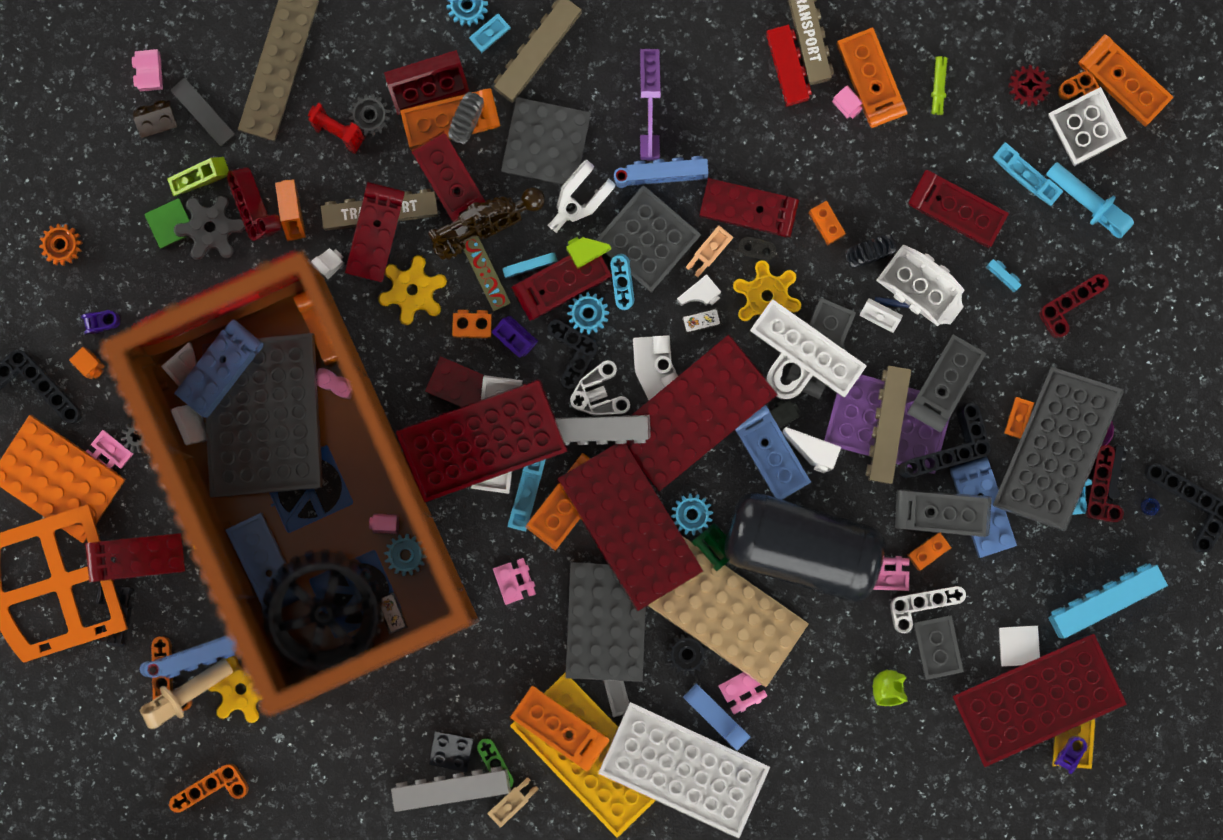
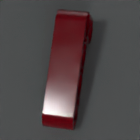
(251, 206)
(1075, 300)
(1104, 483)

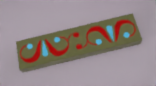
(486, 274)

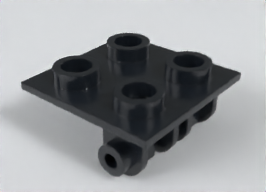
(451, 751)

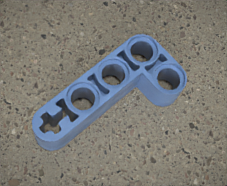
(716, 717)

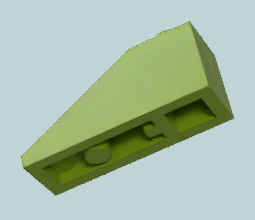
(198, 175)

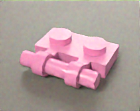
(110, 448)
(893, 579)
(508, 582)
(738, 686)

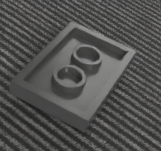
(938, 647)

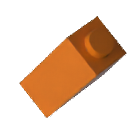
(290, 210)

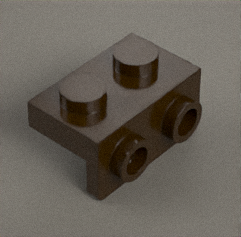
(154, 118)

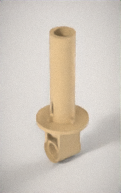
(171, 701)

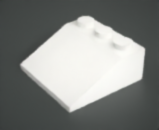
(1087, 126)
(815, 451)

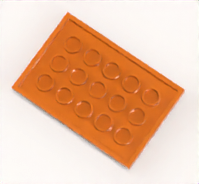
(56, 475)

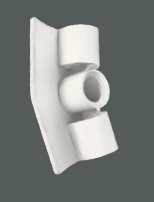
(646, 357)

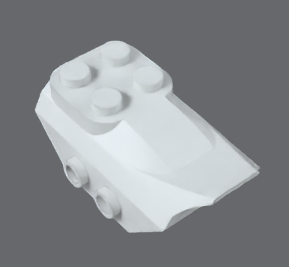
(923, 285)

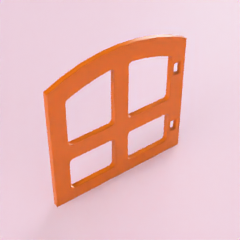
(59, 582)

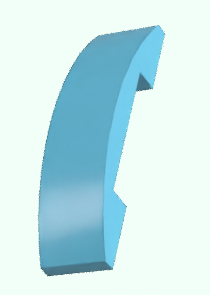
(1027, 175)
(526, 496)

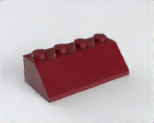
(427, 81)

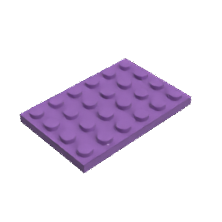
(854, 420)

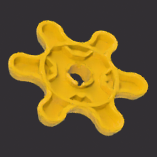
(766, 282)
(411, 303)
(231, 699)

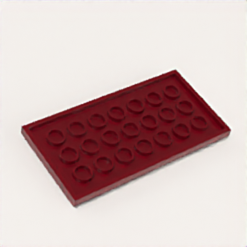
(699, 411)
(481, 440)
(630, 525)
(1039, 700)

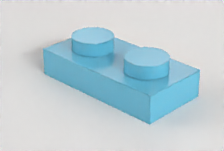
(489, 33)
(999, 271)

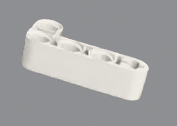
(927, 604)

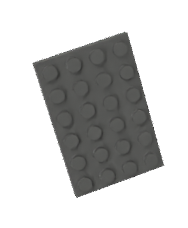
(602, 627)

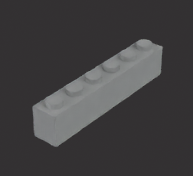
(605, 429)
(451, 789)

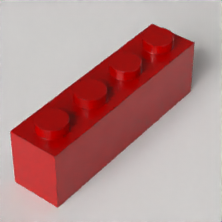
(787, 65)

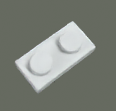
(881, 315)

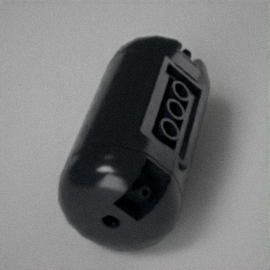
(804, 547)

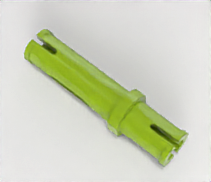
(939, 85)

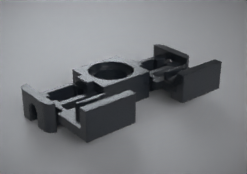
(124, 596)

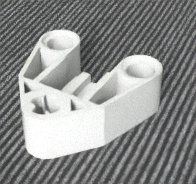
(594, 378)

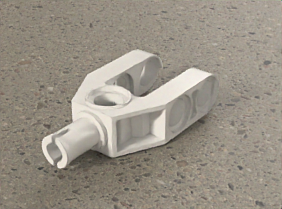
(580, 210)

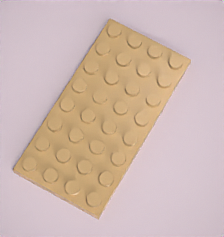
(733, 619)

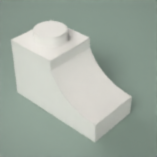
(328, 262)
(702, 291)

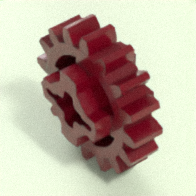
(1037, 85)

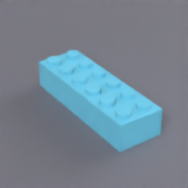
(1107, 601)

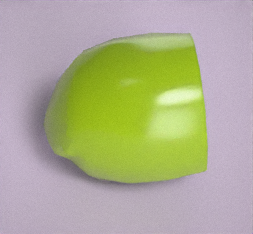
(889, 688)

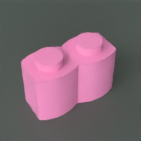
(148, 70)
(848, 102)
(331, 382)
(384, 523)

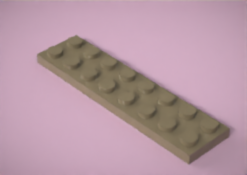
(277, 68)

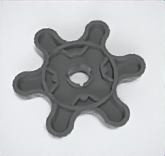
(206, 240)

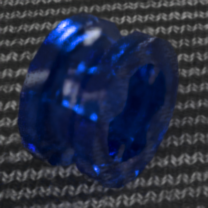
(1148, 512)

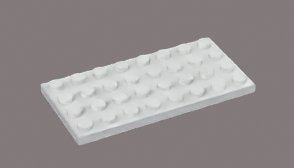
(684, 770)

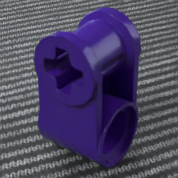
(96, 321)
(1071, 755)

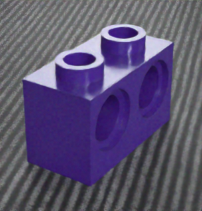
(514, 336)

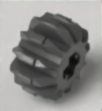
(131, 440)

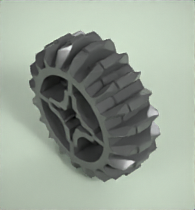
(466, 117)

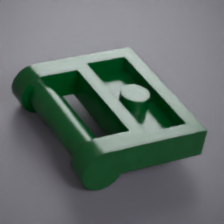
(715, 539)

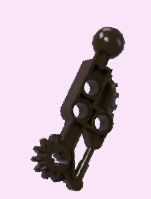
(483, 221)

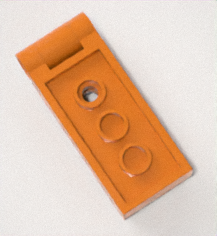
(869, 68)
(1133, 88)
(432, 118)
(556, 515)
(550, 723)

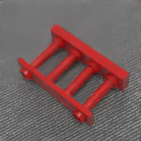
(350, 134)

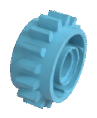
(467, 15)
(588, 303)
(702, 514)
(396, 560)

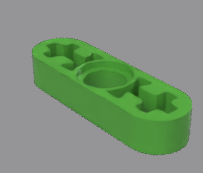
(487, 762)

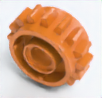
(50, 242)

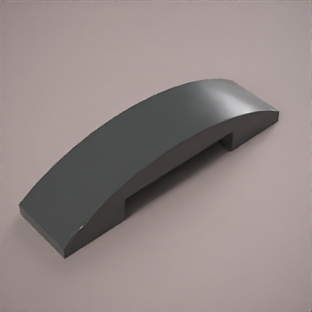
(202, 112)

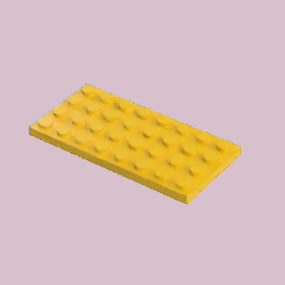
(609, 801)

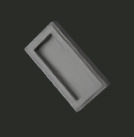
(617, 697)

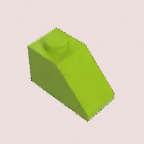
(585, 250)

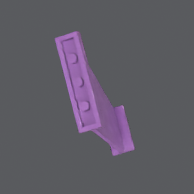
(650, 89)

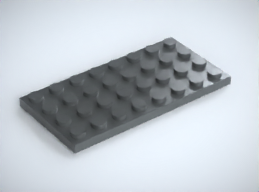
(1058, 448)

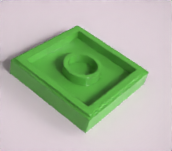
(163, 220)

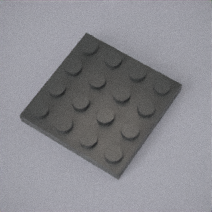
(545, 141)
(650, 238)

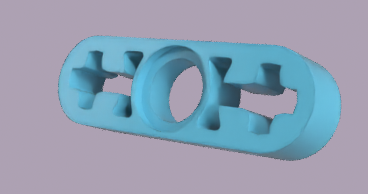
(530, 265)
(616, 268)

